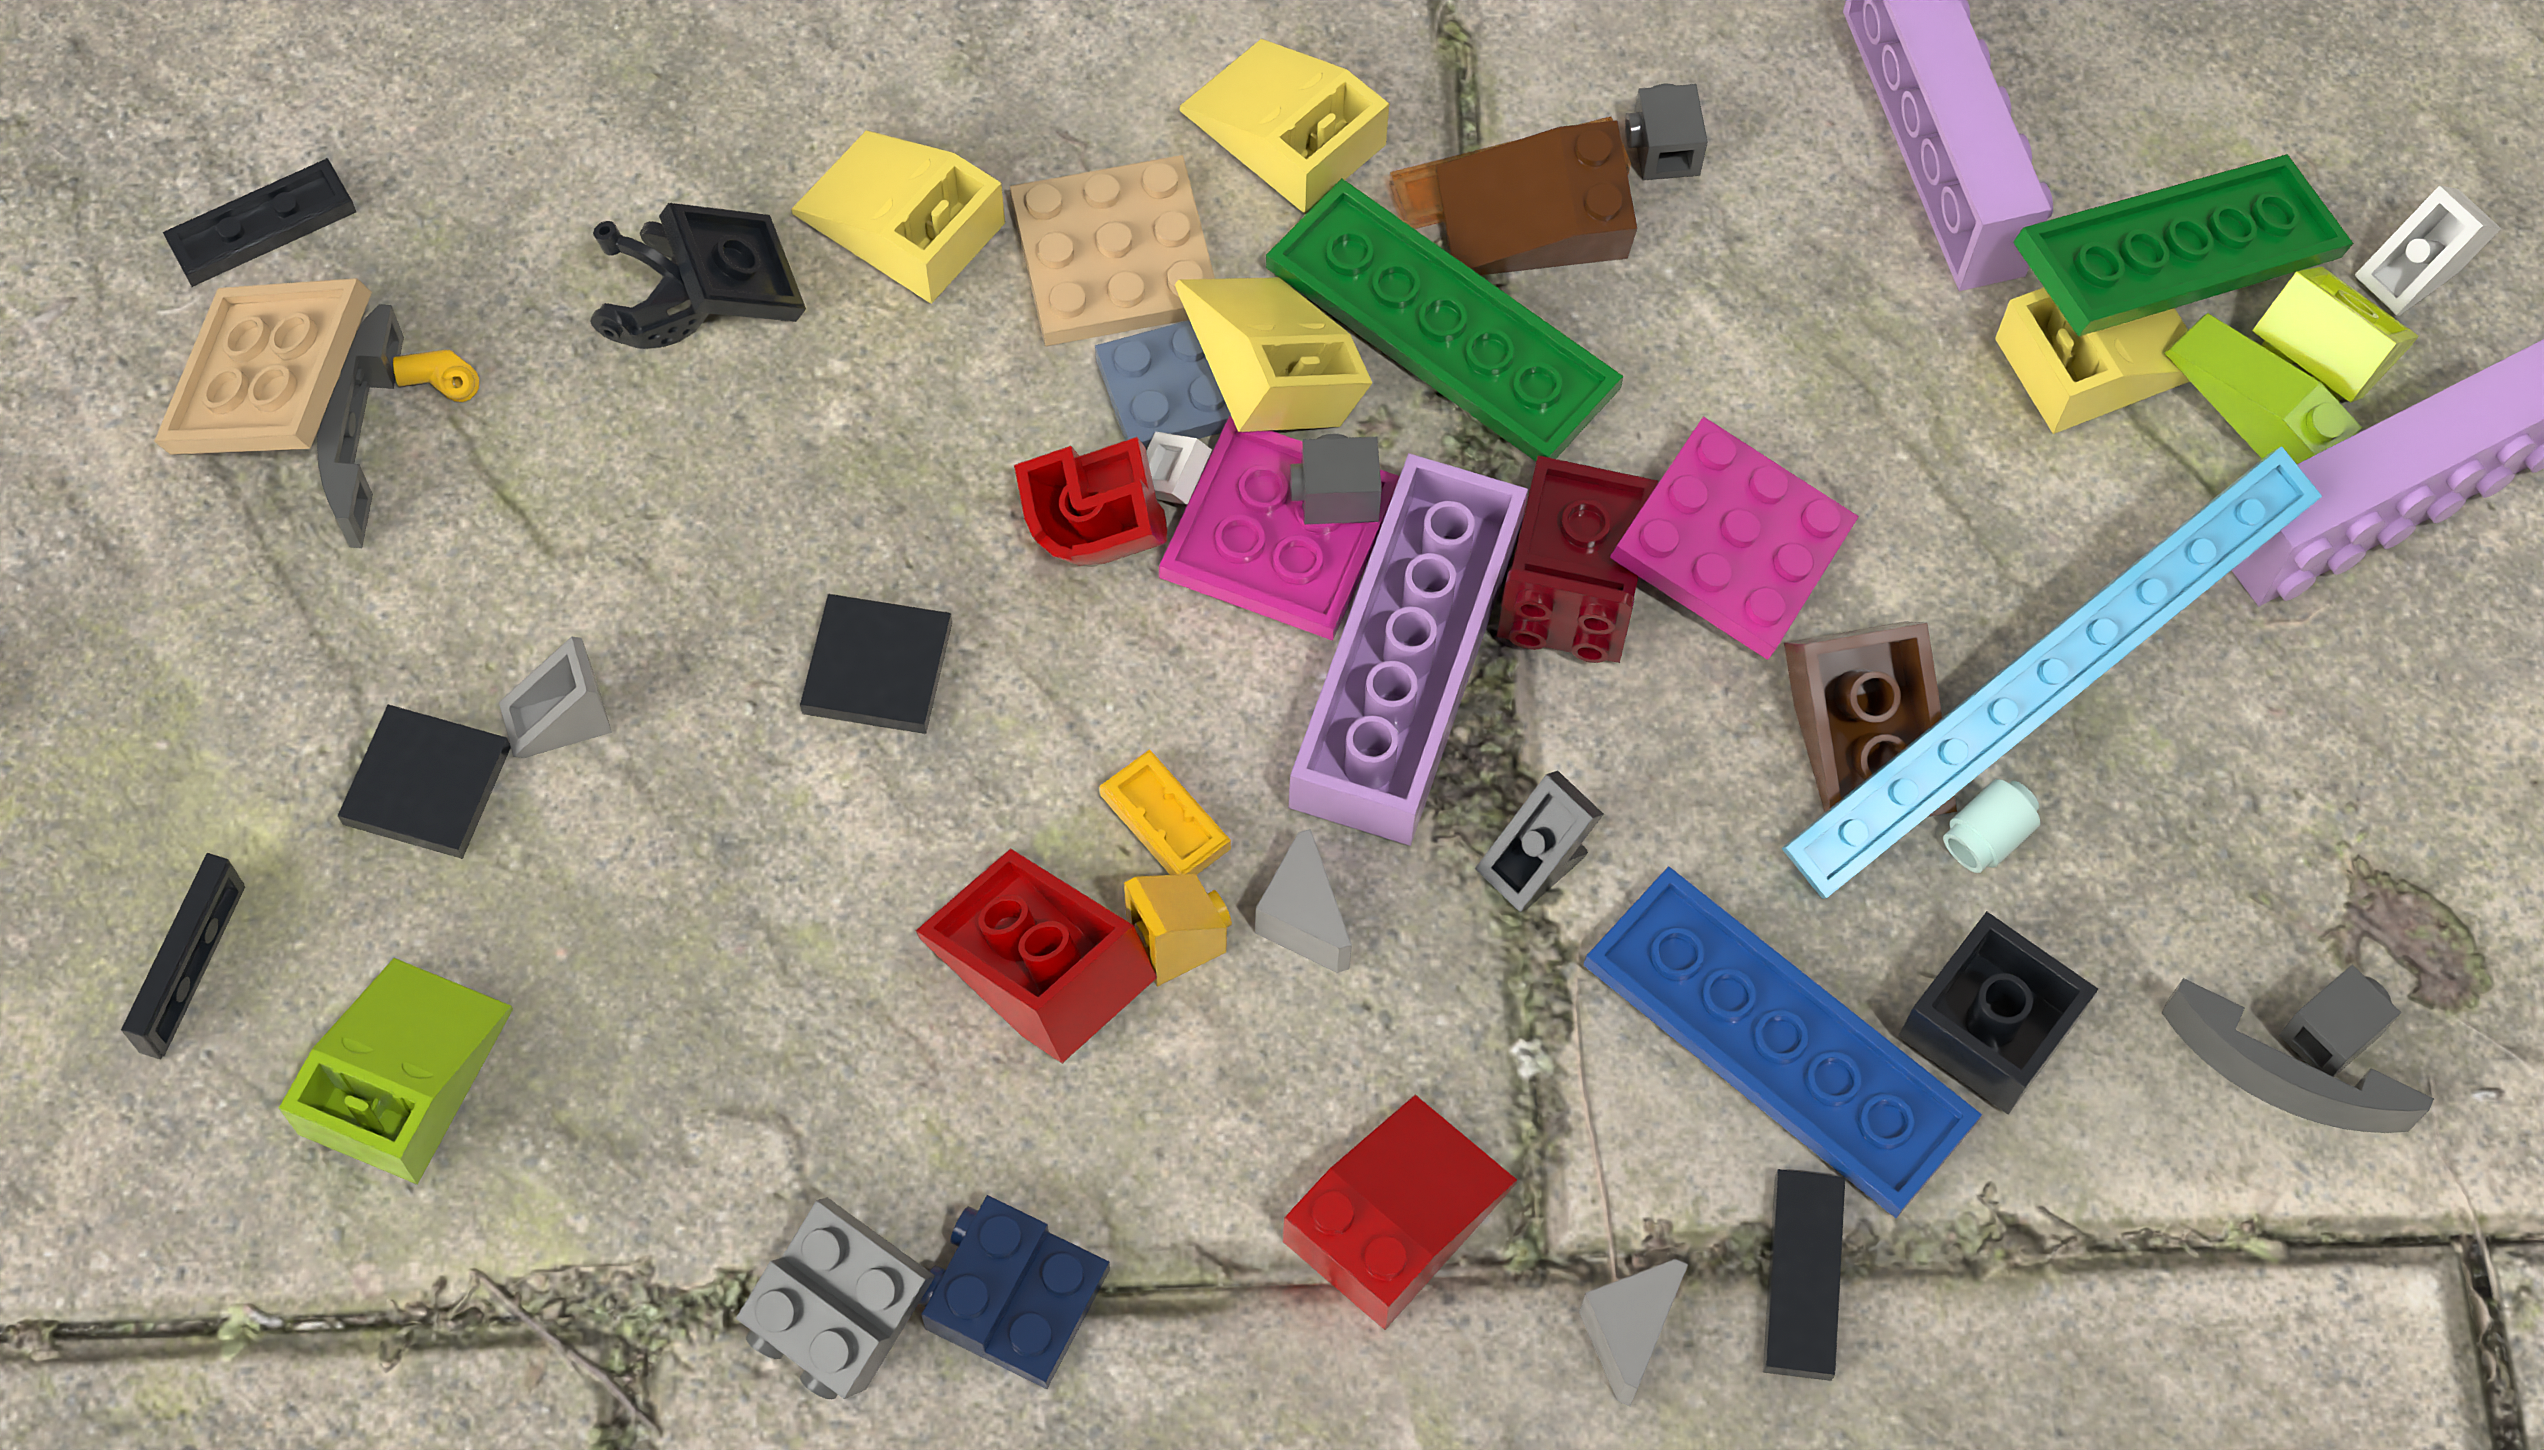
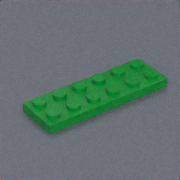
(2181, 244)
(1444, 322)

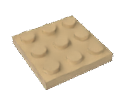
(1110, 248)
(263, 367)

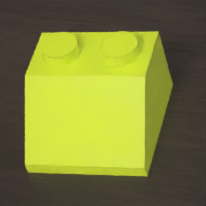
(2333, 333)

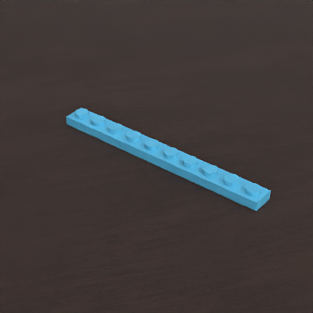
(2051, 672)

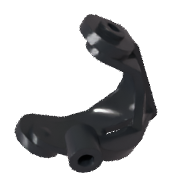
(648, 322)

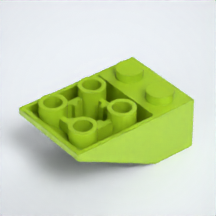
(395, 1069)

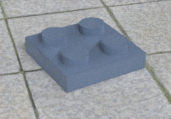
(1162, 384)

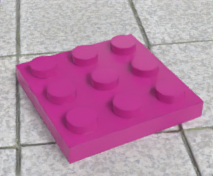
(1734, 537)
(1251, 544)

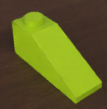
(2260, 392)

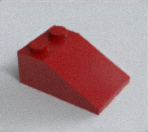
(1040, 953)
(1395, 1209)

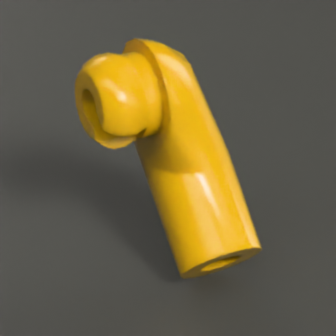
(441, 369)

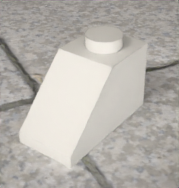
(2427, 249)

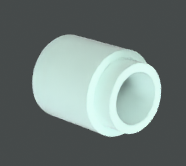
(1992, 825)

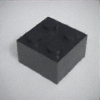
(1997, 1012)

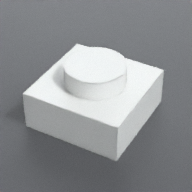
(1176, 465)

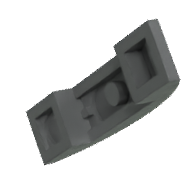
(366, 367)
(2209, 1028)

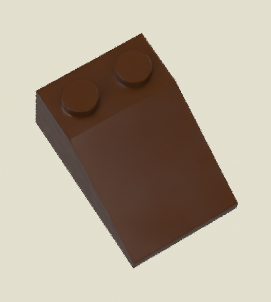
(1540, 201)
(1862, 701)

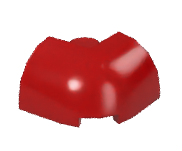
(1092, 503)

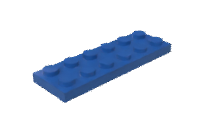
(1782, 1041)

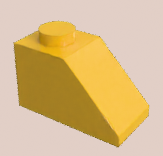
(1176, 922)

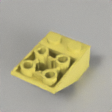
(1292, 119)
(906, 210)
(1274, 354)
(2087, 374)

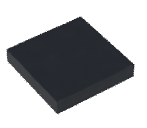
(732, 262)
(876, 663)
(424, 781)

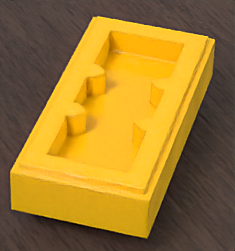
(1165, 816)

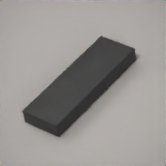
(259, 222)
(183, 957)
(1804, 1275)

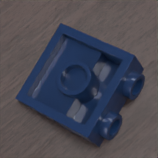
(1012, 1291)

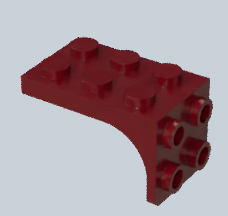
(1562, 578)

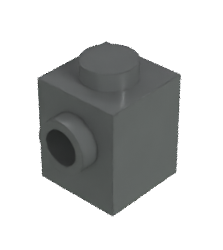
(1667, 131)
(1338, 479)
(2340, 1022)

